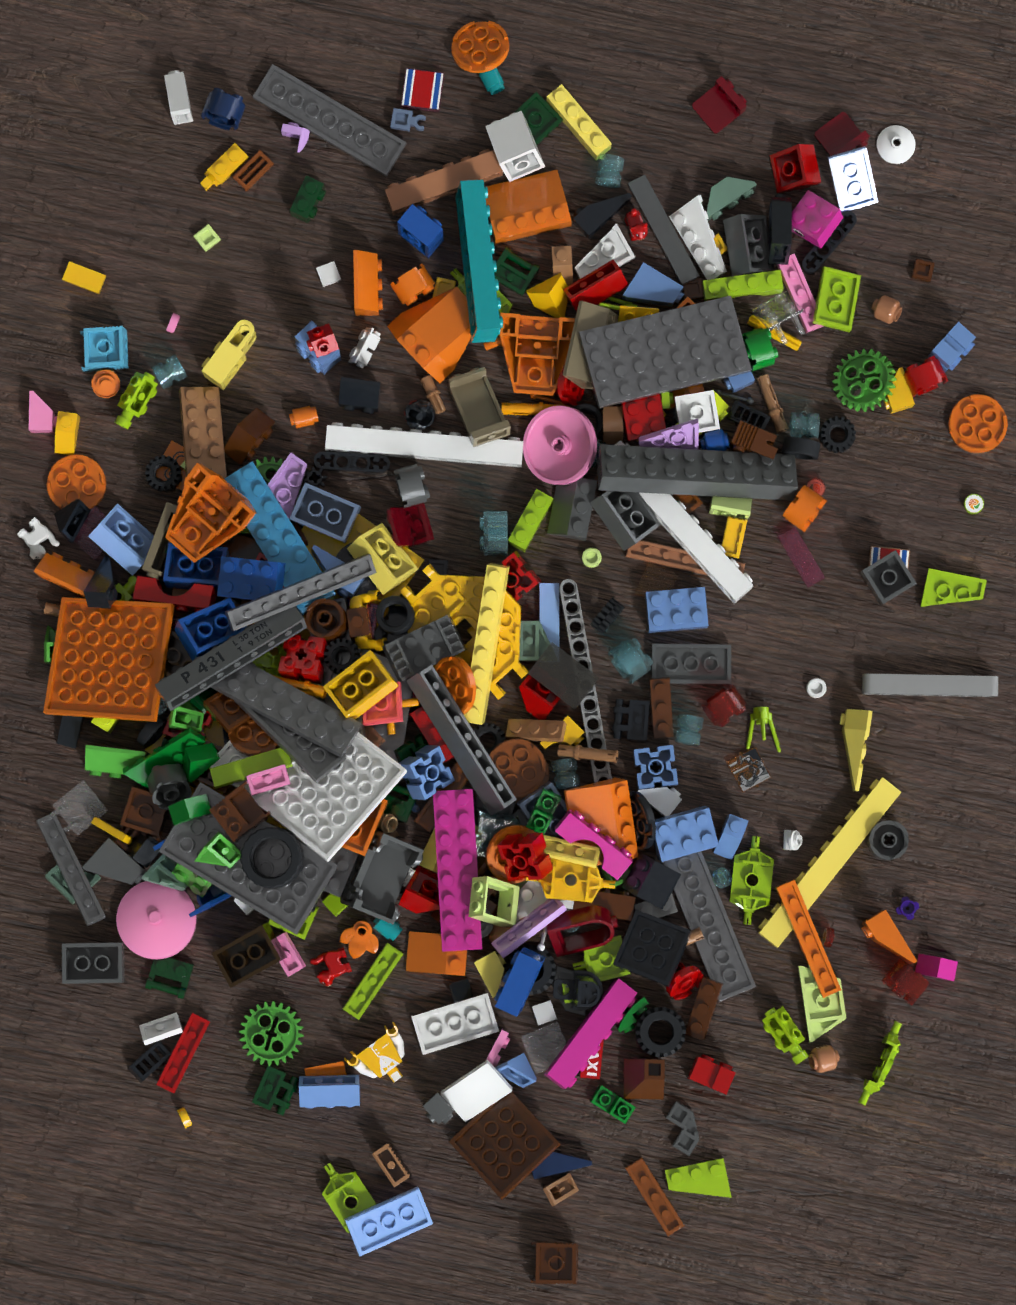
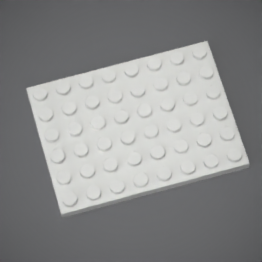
(336, 806)

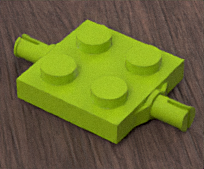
(601, 960)

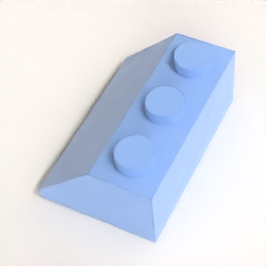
(123, 539)

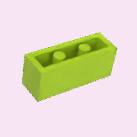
(530, 520)

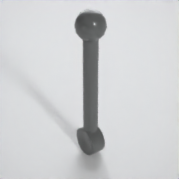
(749, 401)

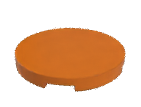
(480, 46)
(977, 423)
(74, 479)
(458, 680)
(493, 857)

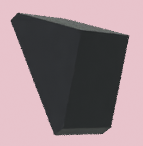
(71, 519)

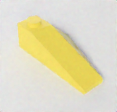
(855, 732)

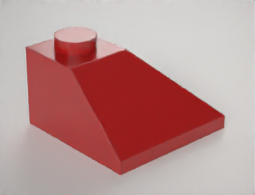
(537, 698)
(421, 892)

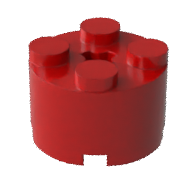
(925, 377)

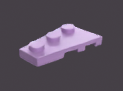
(678, 436)
(287, 482)

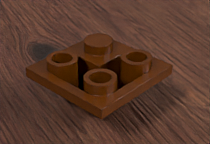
(644, 1078)

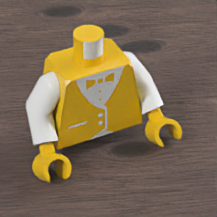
(381, 1056)

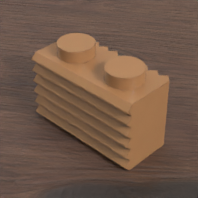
(391, 1165)

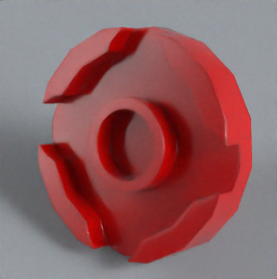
(568, 391)
(684, 981)

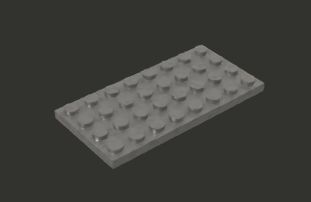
(664, 351)
(284, 905)

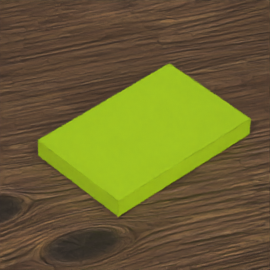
(836, 299)

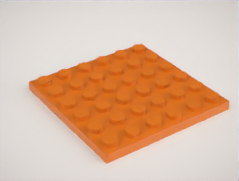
(108, 660)

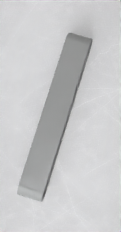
(930, 685)

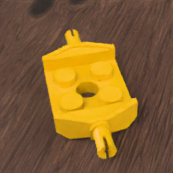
(584, 890)

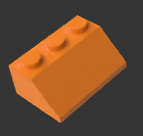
(367, 283)
(64, 574)

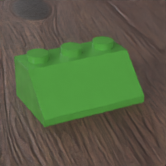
(110, 760)

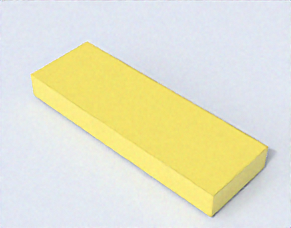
(574, 852)

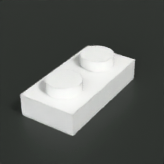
(160, 1028)

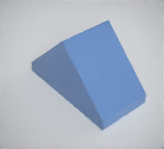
(518, 1071)

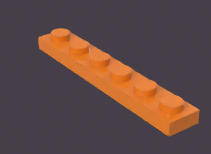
(808, 938)

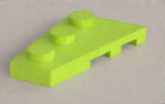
(949, 587)
(700, 1178)

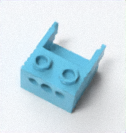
(105, 348)

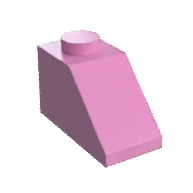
(41, 416)

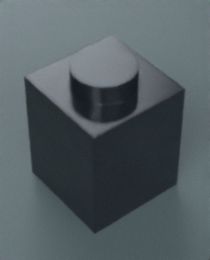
(142, 849)

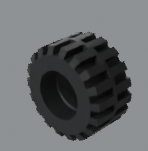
(548, 966)
(676, 1039)

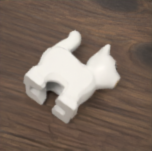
(36, 537)

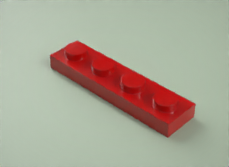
(183, 1053)

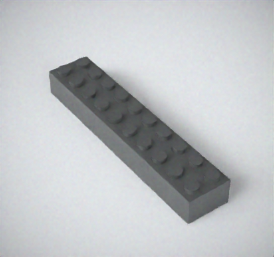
(696, 472)

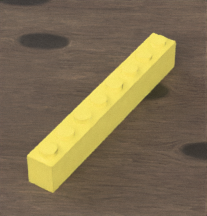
(487, 638)

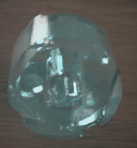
(630, 660)

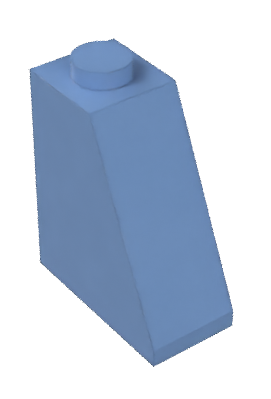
(653, 288)
(730, 836)

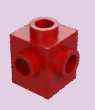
(322, 340)

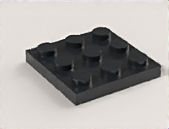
(652, 948)

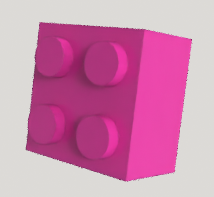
(815, 219)

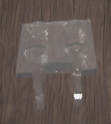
(777, 311)
(79, 808)

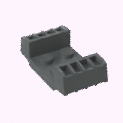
(423, 647)

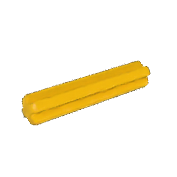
(793, 342)

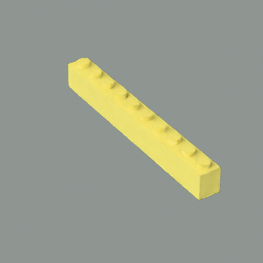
(833, 856)

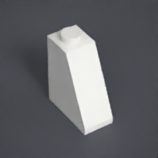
(178, 97)

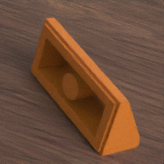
(336, 1068)

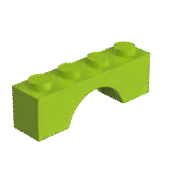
(750, 284)

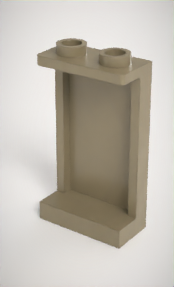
(478, 406)
(156, 556)

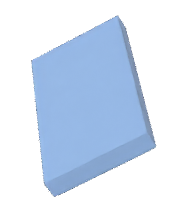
(388, 1221)

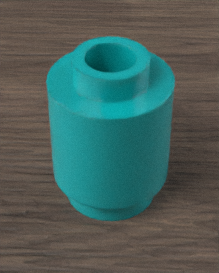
(492, 81)
(387, 929)

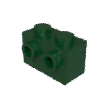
(307, 199)

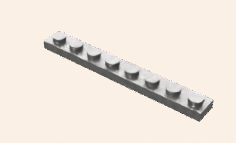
(300, 592)

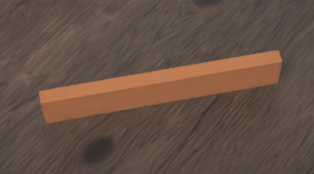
(666, 556)

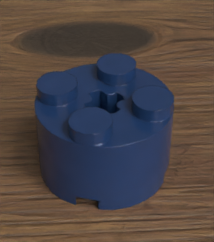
(223, 109)

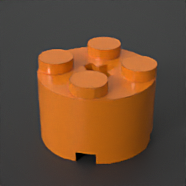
(413, 284)
(804, 508)

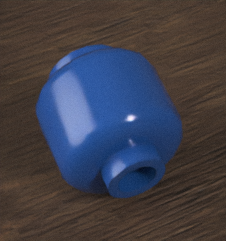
(715, 440)

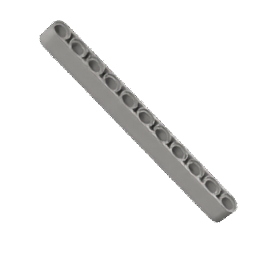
(584, 655)

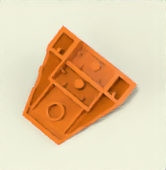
(435, 332)
(535, 351)
(207, 513)

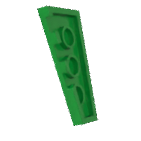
(169, 754)

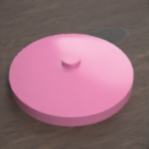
(560, 445)
(155, 920)

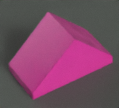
(936, 967)

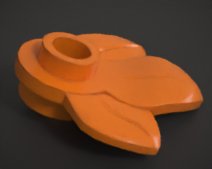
(360, 942)

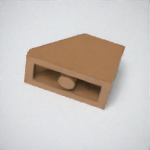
(562, 262)

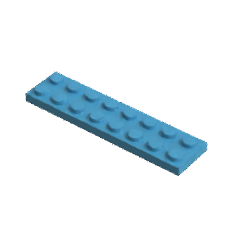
(275, 531)

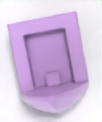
(294, 131)

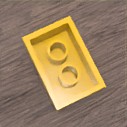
(360, 686)

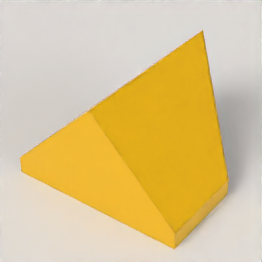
(550, 296)

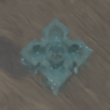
(495, 533)
(489, 825)

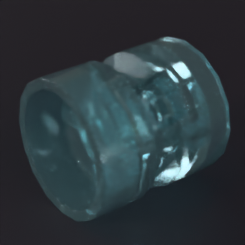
(609, 173)
(169, 372)
(804, 425)
(689, 729)
(565, 773)

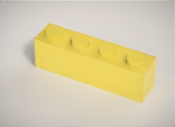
(579, 122)

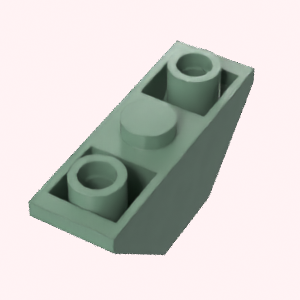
(726, 195)

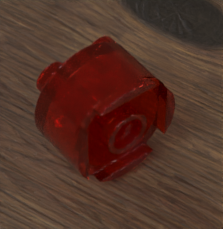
(724, 705)
(905, 982)

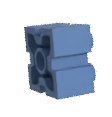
(956, 343)
(662, 758)
(426, 772)

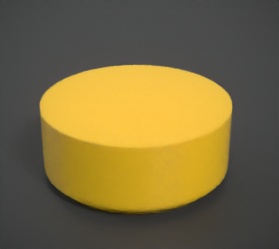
(184, 1117)

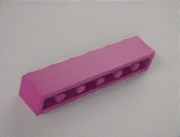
(590, 1034)

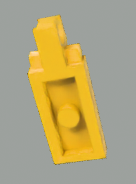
(224, 167)

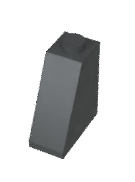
(115, 863)

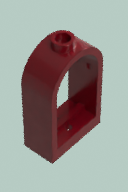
(586, 940)

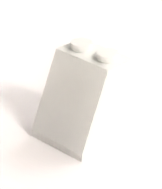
(514, 146)

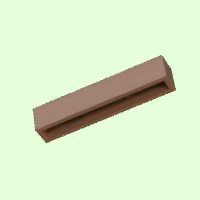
(442, 182)

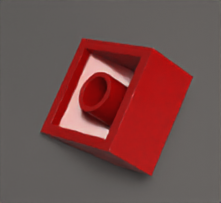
(795, 168)

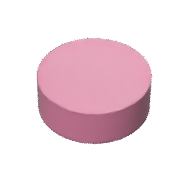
(173, 323)

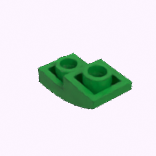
(543, 811)
(628, 1020)
(612, 1104)

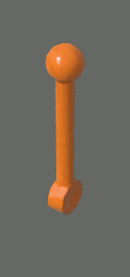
(533, 396)

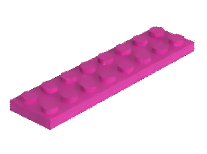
(456, 868)

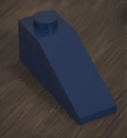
(559, 1163)

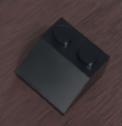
(359, 395)
(651, 880)

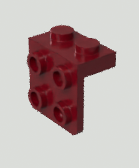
(720, 105)
(841, 135)
(410, 525)

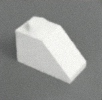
(662, 799)

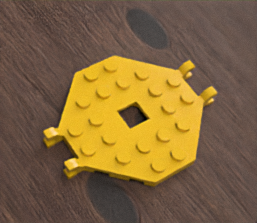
(462, 600)

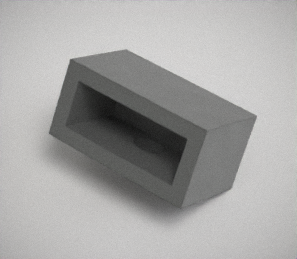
(438, 1109)

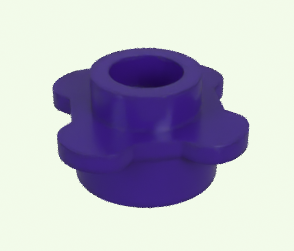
(902, 908)

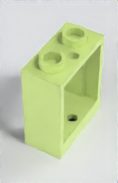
(507, 895)

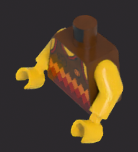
(360, 623)

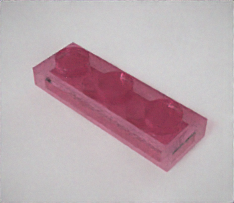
(801, 557)

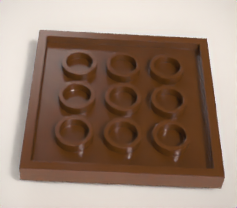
(504, 1144)

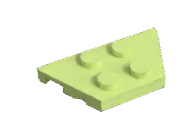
(820, 1012)

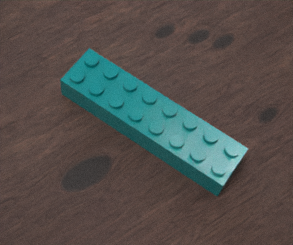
(478, 261)

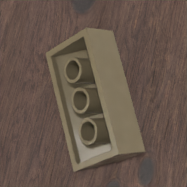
(587, 317)

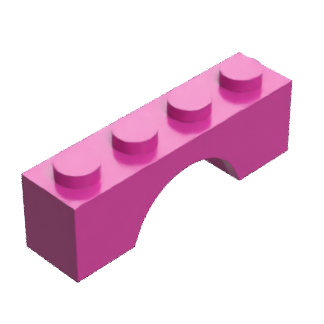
(574, 828)

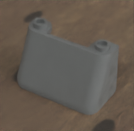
(380, 876)

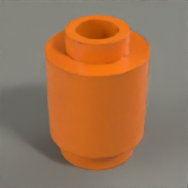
(303, 416)

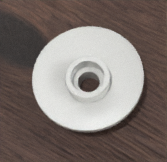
(892, 153)

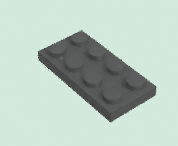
(692, 663)

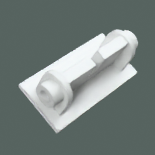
(366, 340)

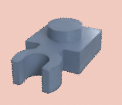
(403, 120)

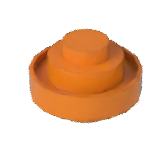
(105, 383)

